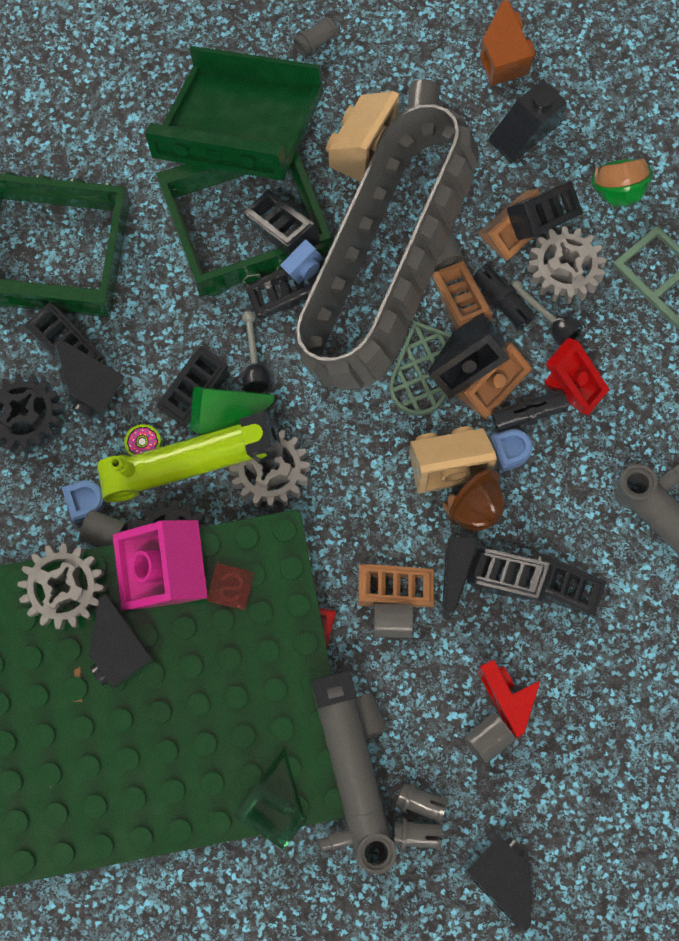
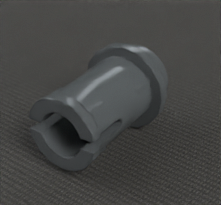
(316, 36)
(422, 802)
(416, 834)

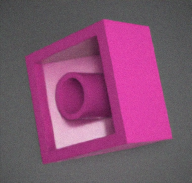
(160, 564)

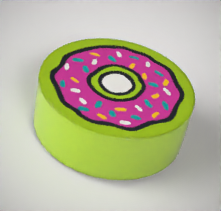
(142, 439)

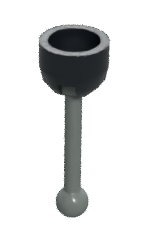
(562, 327)
(255, 376)

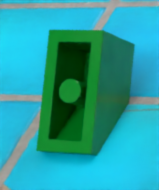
(223, 408)

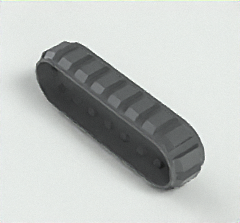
(400, 142)

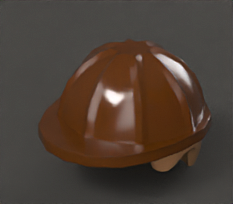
(477, 503)

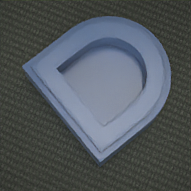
(511, 448)
(82, 498)

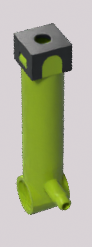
(126, 476)

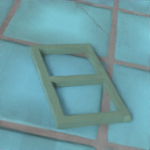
(652, 297)

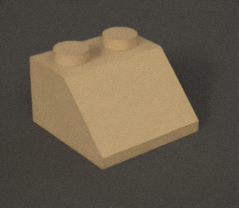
(361, 132)
(450, 458)

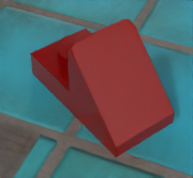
(576, 377)
(512, 708)

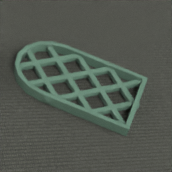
(421, 378)

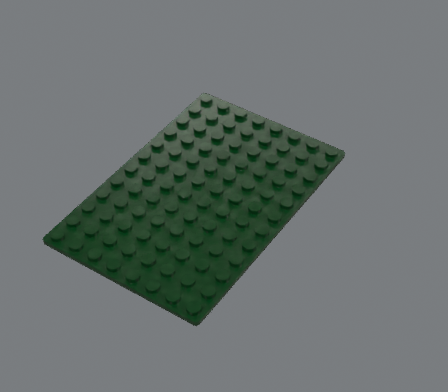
(180, 740)

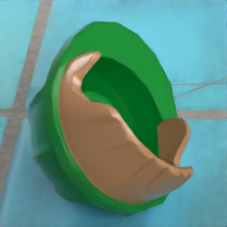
(622, 181)

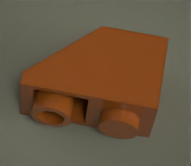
(504, 47)

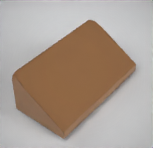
(500, 233)
(495, 386)

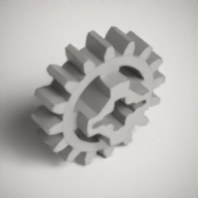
(570, 251)
(282, 475)
(68, 569)

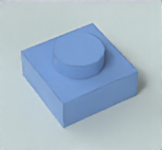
(303, 262)

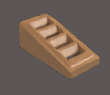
(463, 316)
(395, 572)

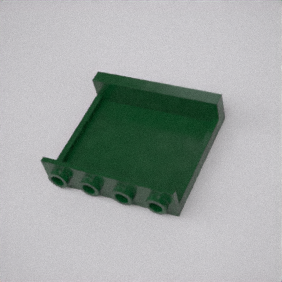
(239, 113)

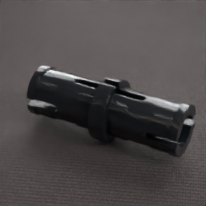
(503, 297)
(529, 410)

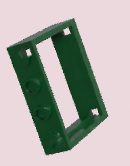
(192, 178)
(75, 194)

